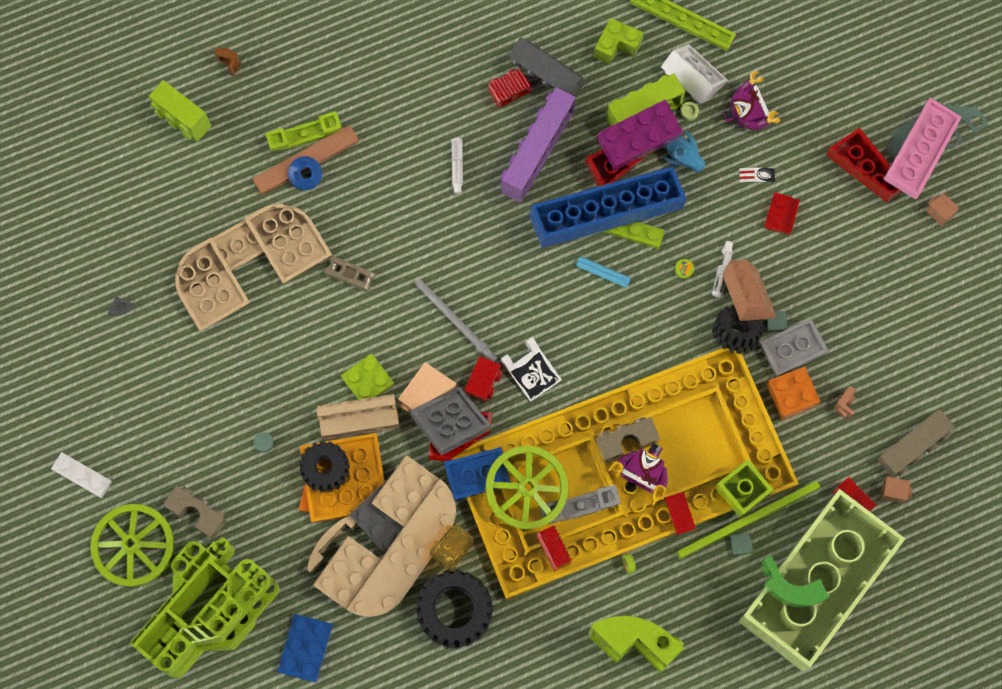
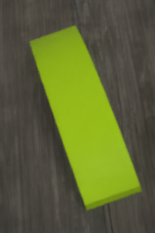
(304, 133)

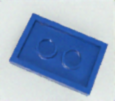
(469, 473)
(305, 648)

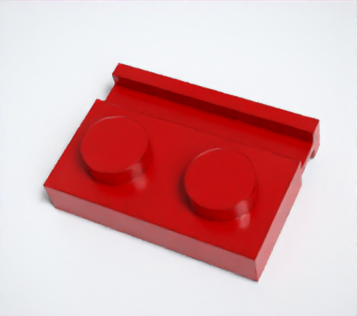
(782, 213)

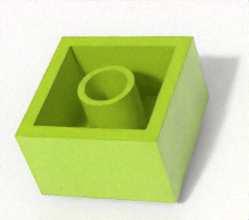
(744, 488)

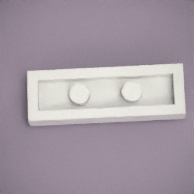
(81, 475)

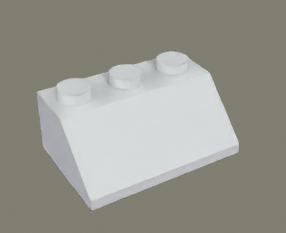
(694, 73)

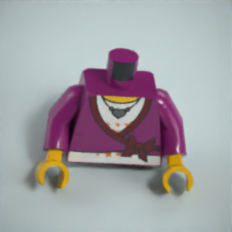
(749, 106)
(644, 470)

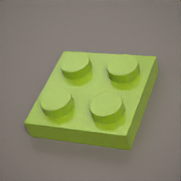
(367, 378)

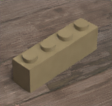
(916, 443)

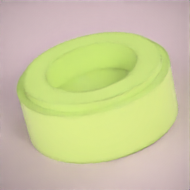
(689, 111)

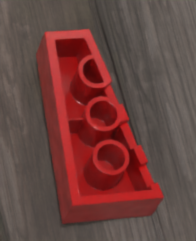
(865, 163)
(602, 170)

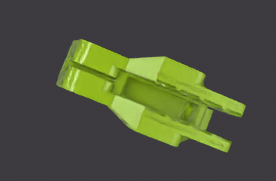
(201, 634)

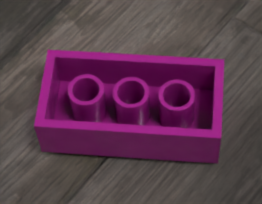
(639, 134)

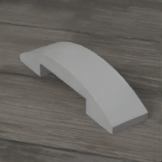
(586, 504)

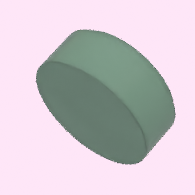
(263, 442)

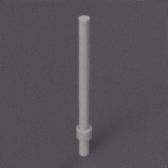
(480, 345)

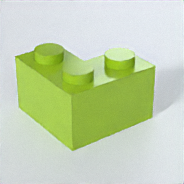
(617, 37)

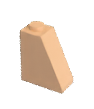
(424, 387)

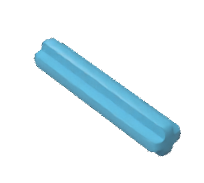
(603, 271)

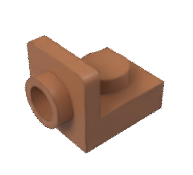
(846, 399)

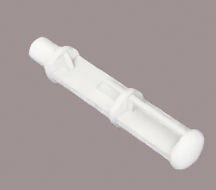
(457, 165)
(727, 251)

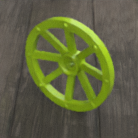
(554, 463)
(135, 549)

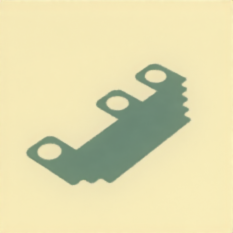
(900, 134)

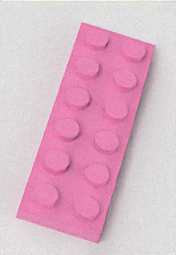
(922, 148)

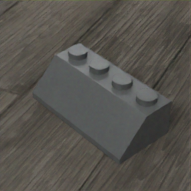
(546, 67)

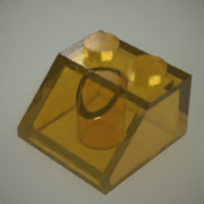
(451, 547)

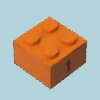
(793, 393)

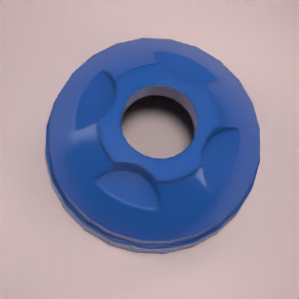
(295, 175)

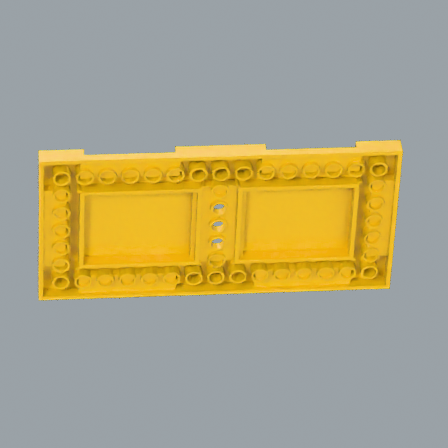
(707, 428)

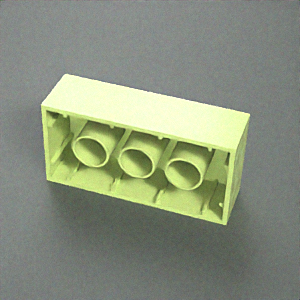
(847, 553)

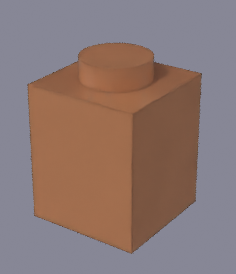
(942, 209)
(896, 490)

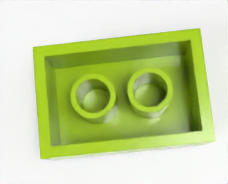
(179, 111)

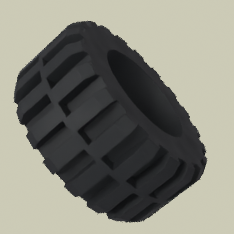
(439, 586)

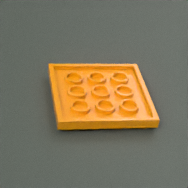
(363, 479)

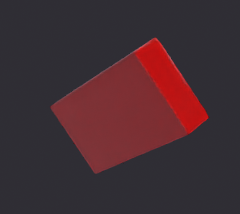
(680, 513)

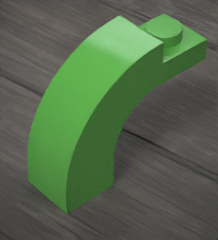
(790, 594)

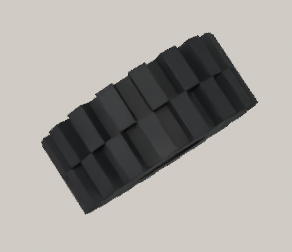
(735, 341)
(327, 481)

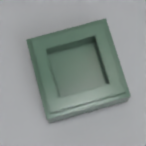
(778, 323)
(741, 544)

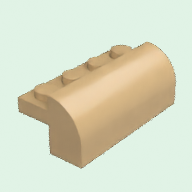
(358, 417)

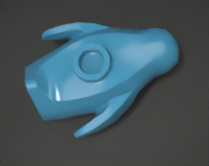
(685, 153)

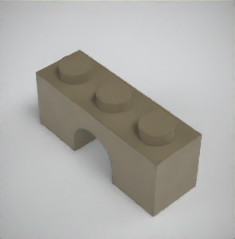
(642, 431)
(182, 501)

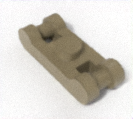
(350, 273)

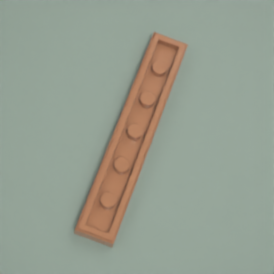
(320, 152)

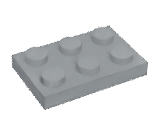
(793, 347)

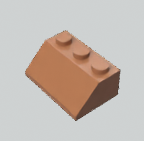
(748, 291)

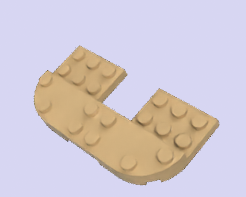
(205, 272)
(377, 585)

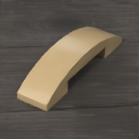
(316, 558)

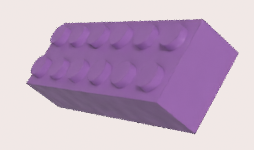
(538, 144)

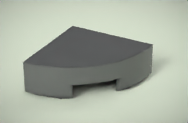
(120, 307)

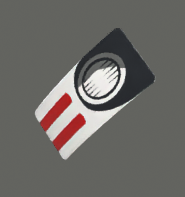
(757, 174)

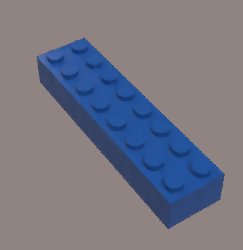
(607, 207)

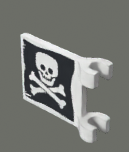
(532, 372)

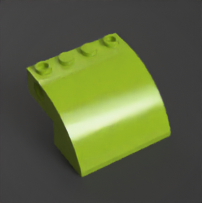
(621, 633)

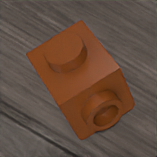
(228, 57)

